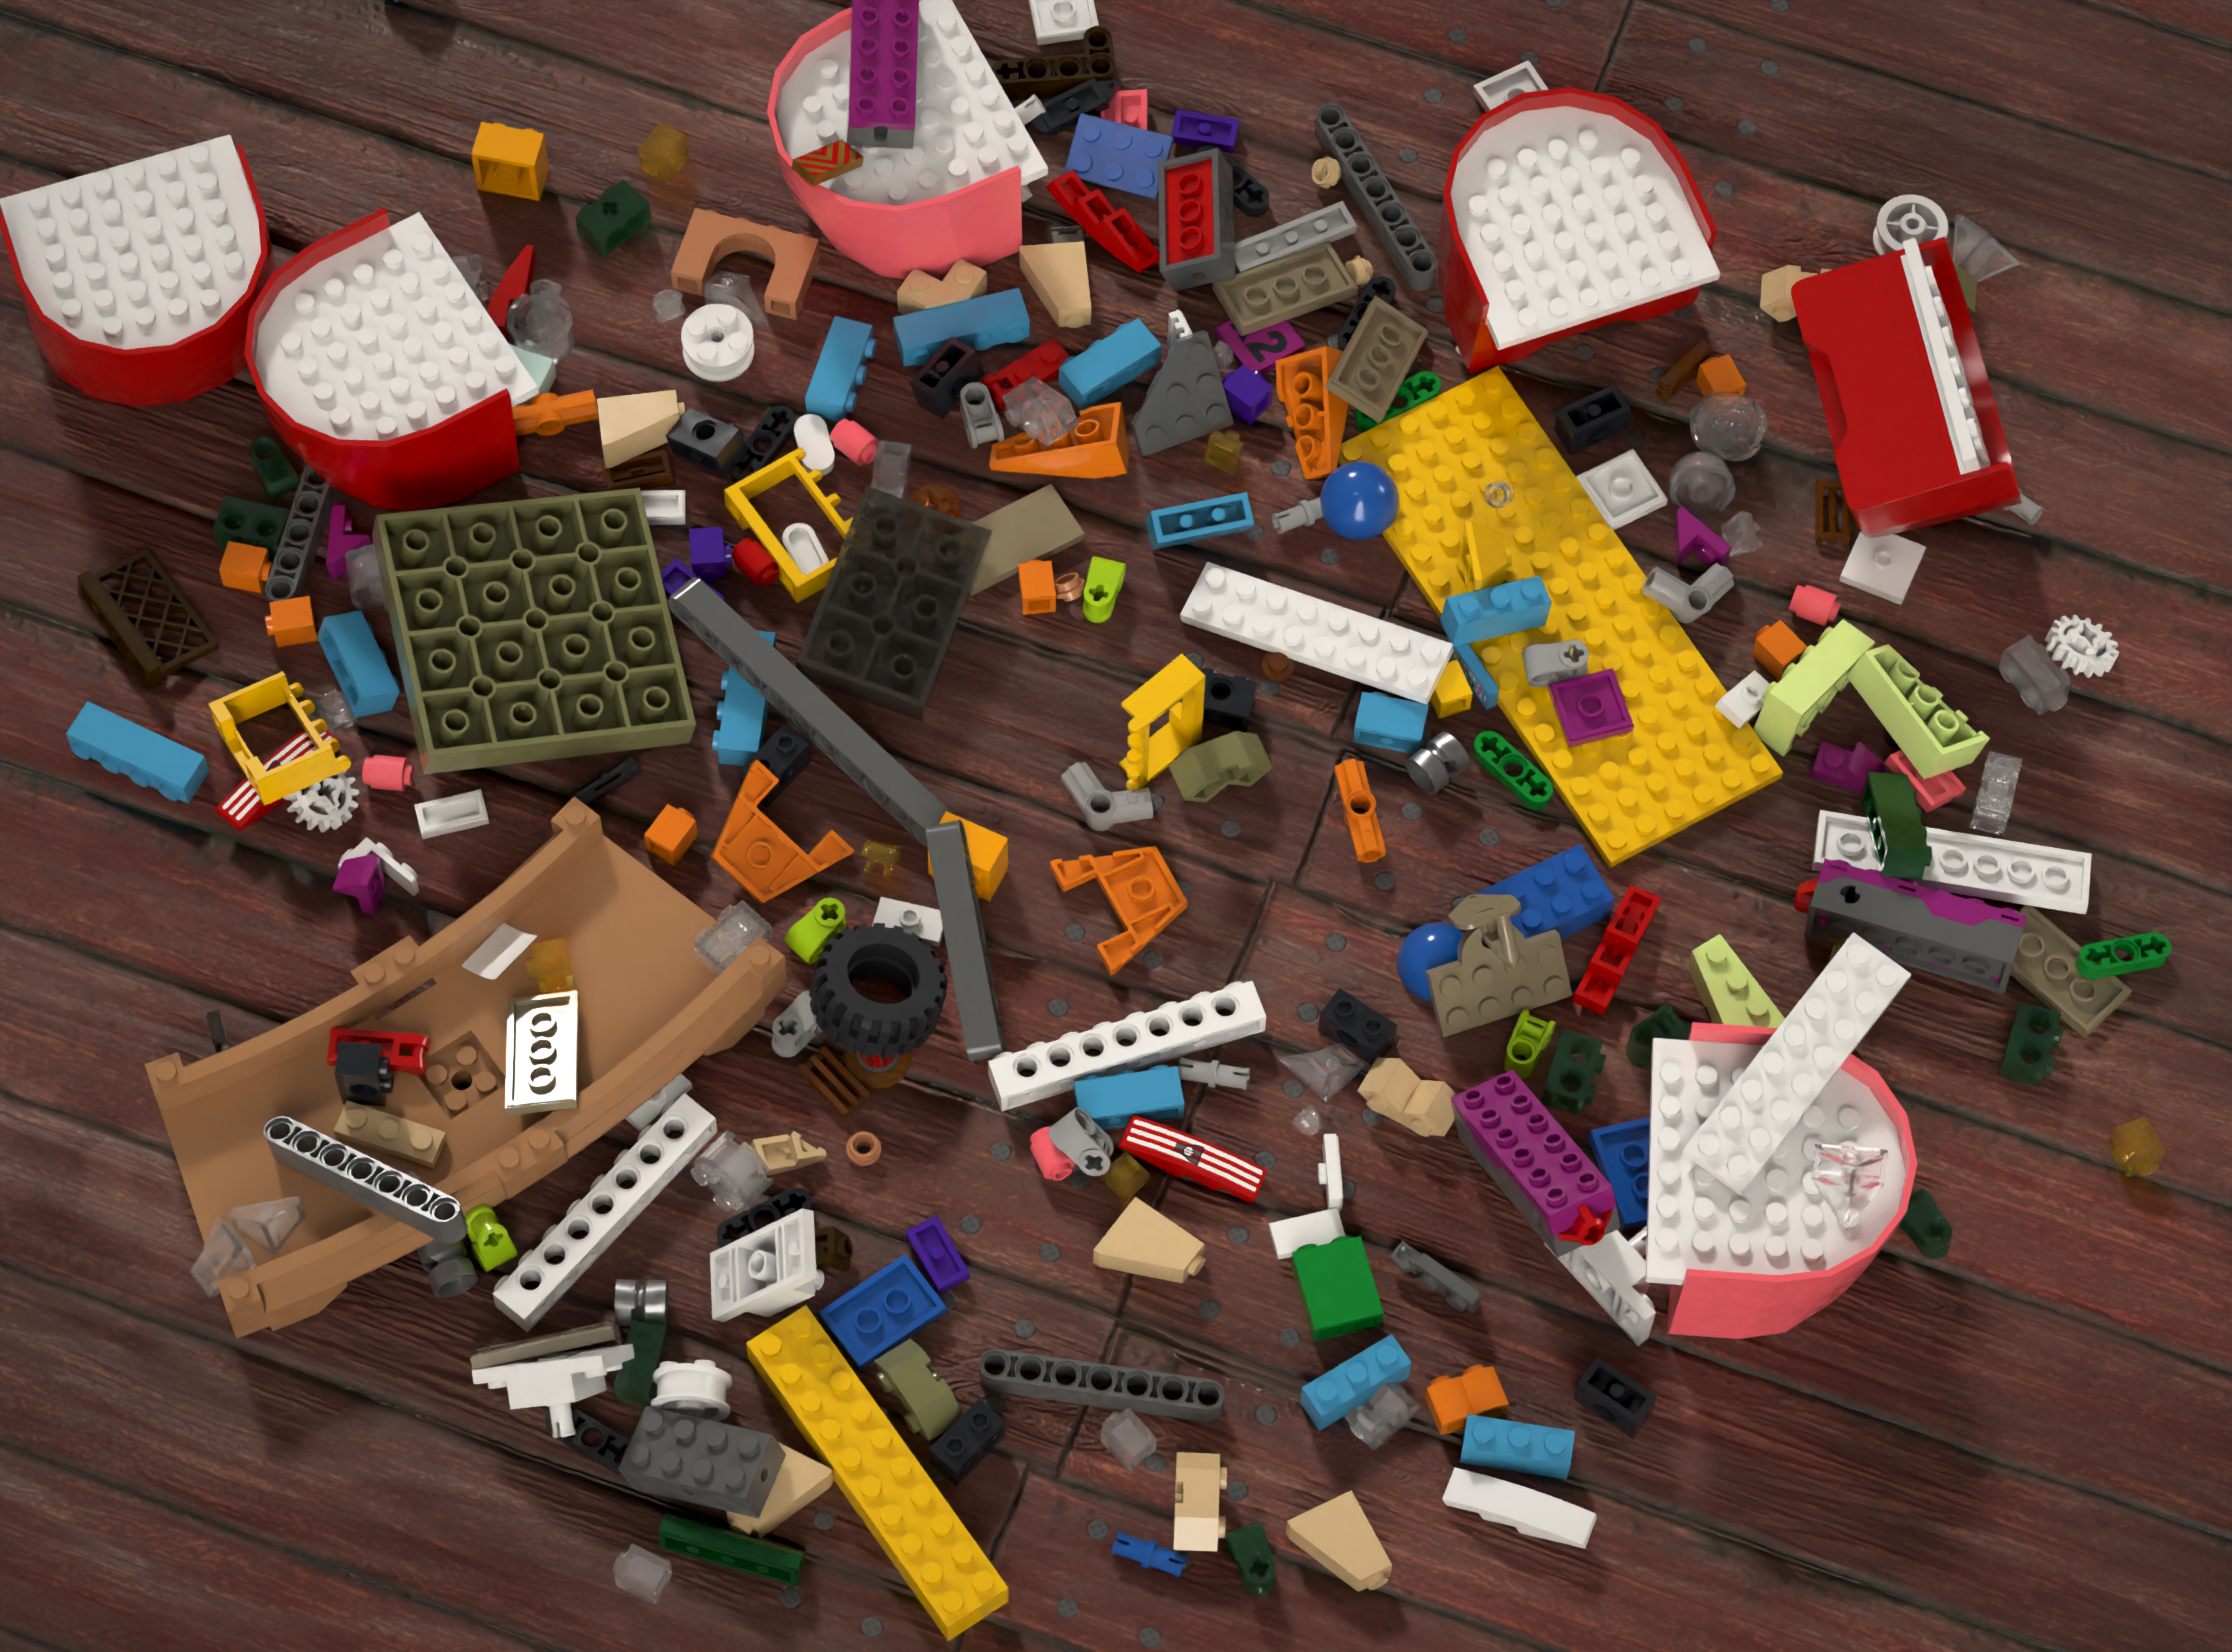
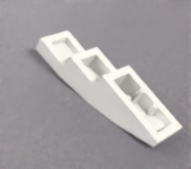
(1520, 1507)

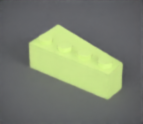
(1809, 685)
(1914, 714)
(1729, 988)

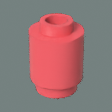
(854, 441)
(1814, 605)
(388, 773)
(1051, 1161)

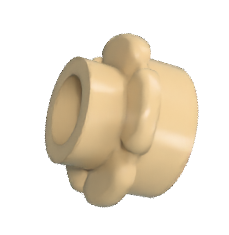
(1326, 172)
(1360, 270)

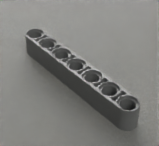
(1378, 209)
(300, 525)
(965, 940)
(366, 1179)
(1088, 1373)

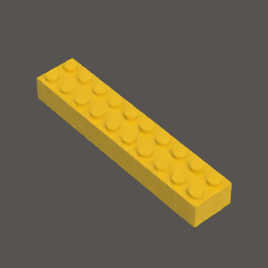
(877, 1473)

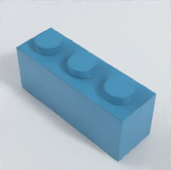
(1109, 364)
(840, 369)
(1199, 521)
(1495, 611)
(358, 663)
(1146, 1094)
(1354, 1382)
(1517, 1446)

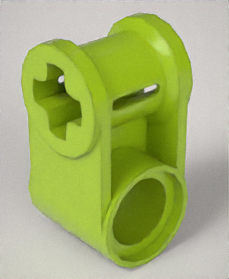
(1102, 587)
(812, 932)
(1530, 1040)
(489, 1238)

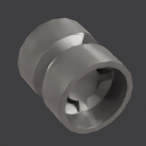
(1441, 760)
(448, 1268)
(641, 1302)

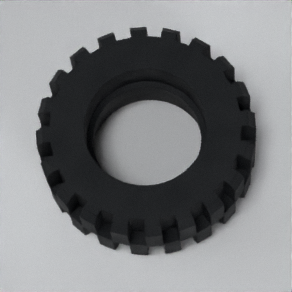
(872, 1025)

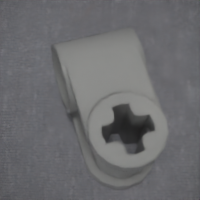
(980, 420)
(1554, 663)
(794, 1027)
(1083, 1139)

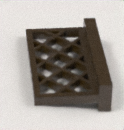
(119, 624)

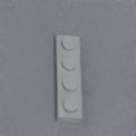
(1292, 237)

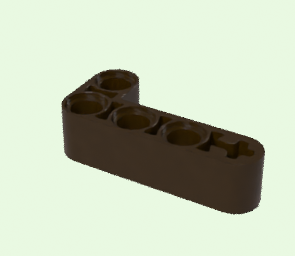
(1019, 74)

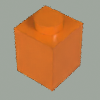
(1720, 375)
(245, 567)
(1036, 587)
(291, 621)
(1777, 648)
(671, 834)

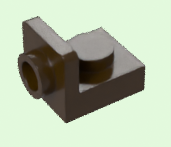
(832, 1248)

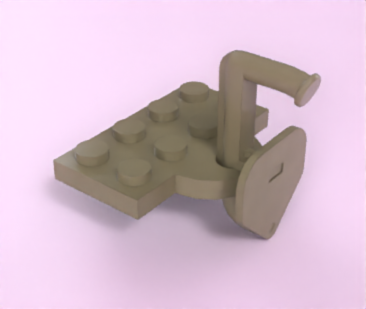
(1495, 976)

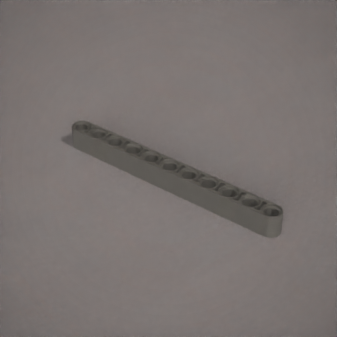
(807, 708)

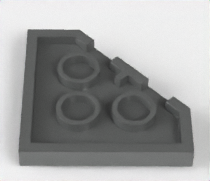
(1183, 397)

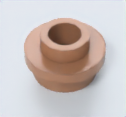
(1069, 587)
(863, 1139)

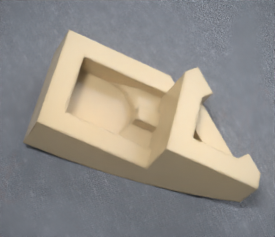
(786, 1152)

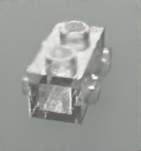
(2035, 675)

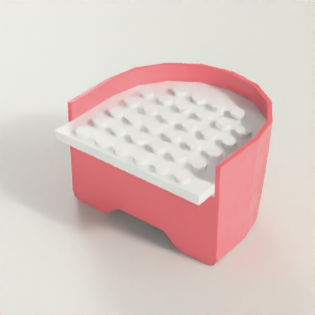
(922, 204)
(1778, 1248)

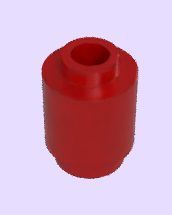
(755, 562)

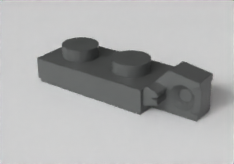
(1435, 1276)

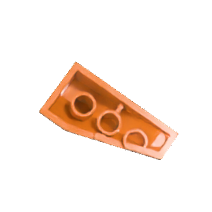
(1312, 409)
(1089, 451)

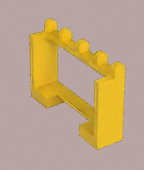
(746, 516)
(1154, 754)
(292, 775)

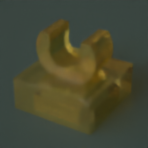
(1224, 450)
(880, 853)
(1125, 1176)

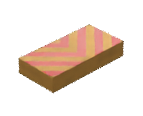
(827, 162)

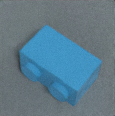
(1390, 723)

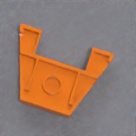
(760, 853)
(1138, 891)

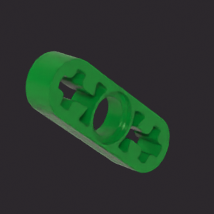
(1407, 389)
(1523, 793)
(2113, 965)

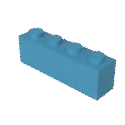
(974, 322)
(741, 717)
(137, 753)

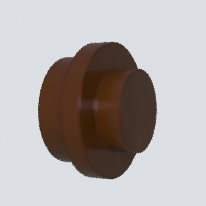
(1277, 666)

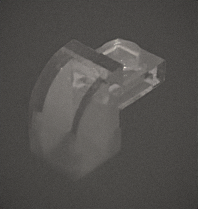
(892, 468)
(1382, 1415)

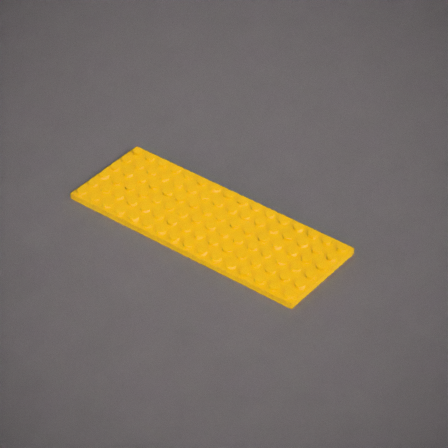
(1682, 750)

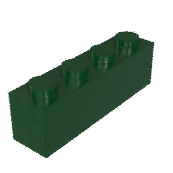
(1895, 825)

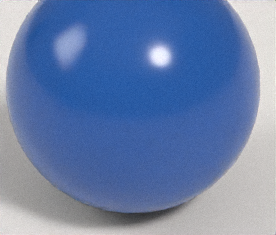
(1359, 500)
(1423, 950)

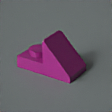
(1693, 536)
(341, 541)
(1844, 766)
(362, 879)

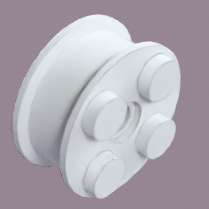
(1906, 219)
(717, 342)
(692, 1389)

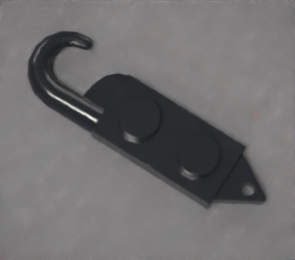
(1065, 108)

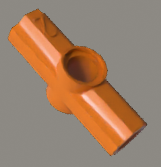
(550, 414)
(1356, 793)

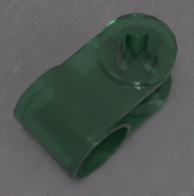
(275, 473)
(1661, 1024)
(1926, 1220)
(1252, 1553)

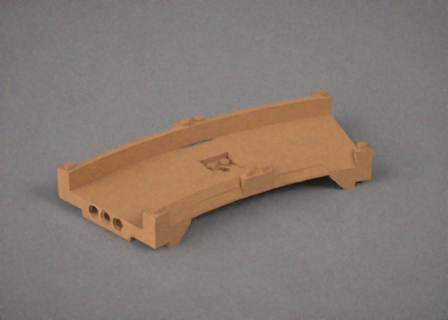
(641, 1024)

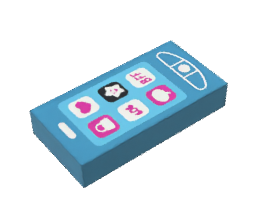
(1476, 675)

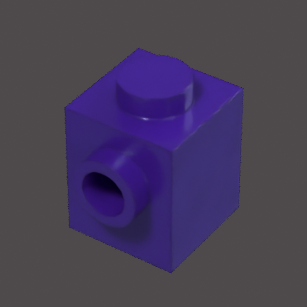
(1247, 393)
(709, 553)

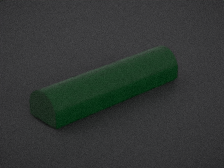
(731, 1549)

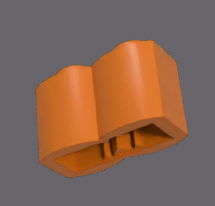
(1473, 1393)

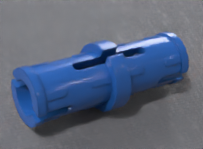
(1149, 1554)

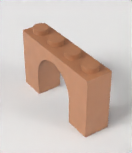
(716, 235)

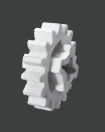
(2081, 646)
(324, 809)

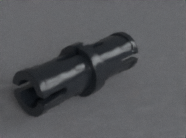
(626, 770)

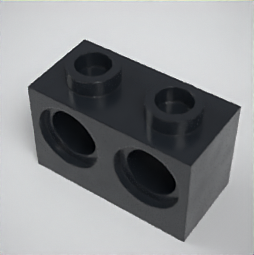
(967, 1442)

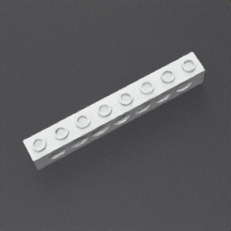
(1049, 1080)
(529, 1306)

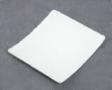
(498, 952)

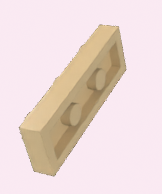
(390, 1134)

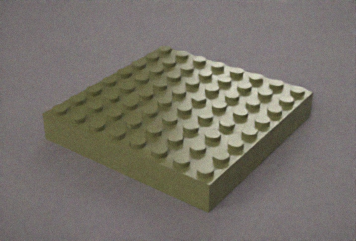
(532, 630)

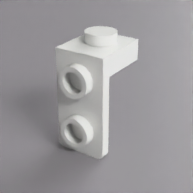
(402, 874)

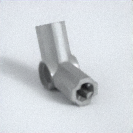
(1676, 594)
(1090, 794)

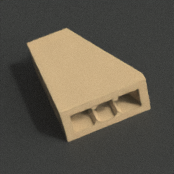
(1060, 280)
(636, 423)
(1149, 1246)
(795, 1486)
(1342, 1542)

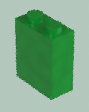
(1336, 1288)

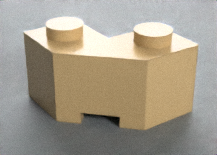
(1776, 291)
(926, 292)
(1400, 1095)
(1197, 1501)

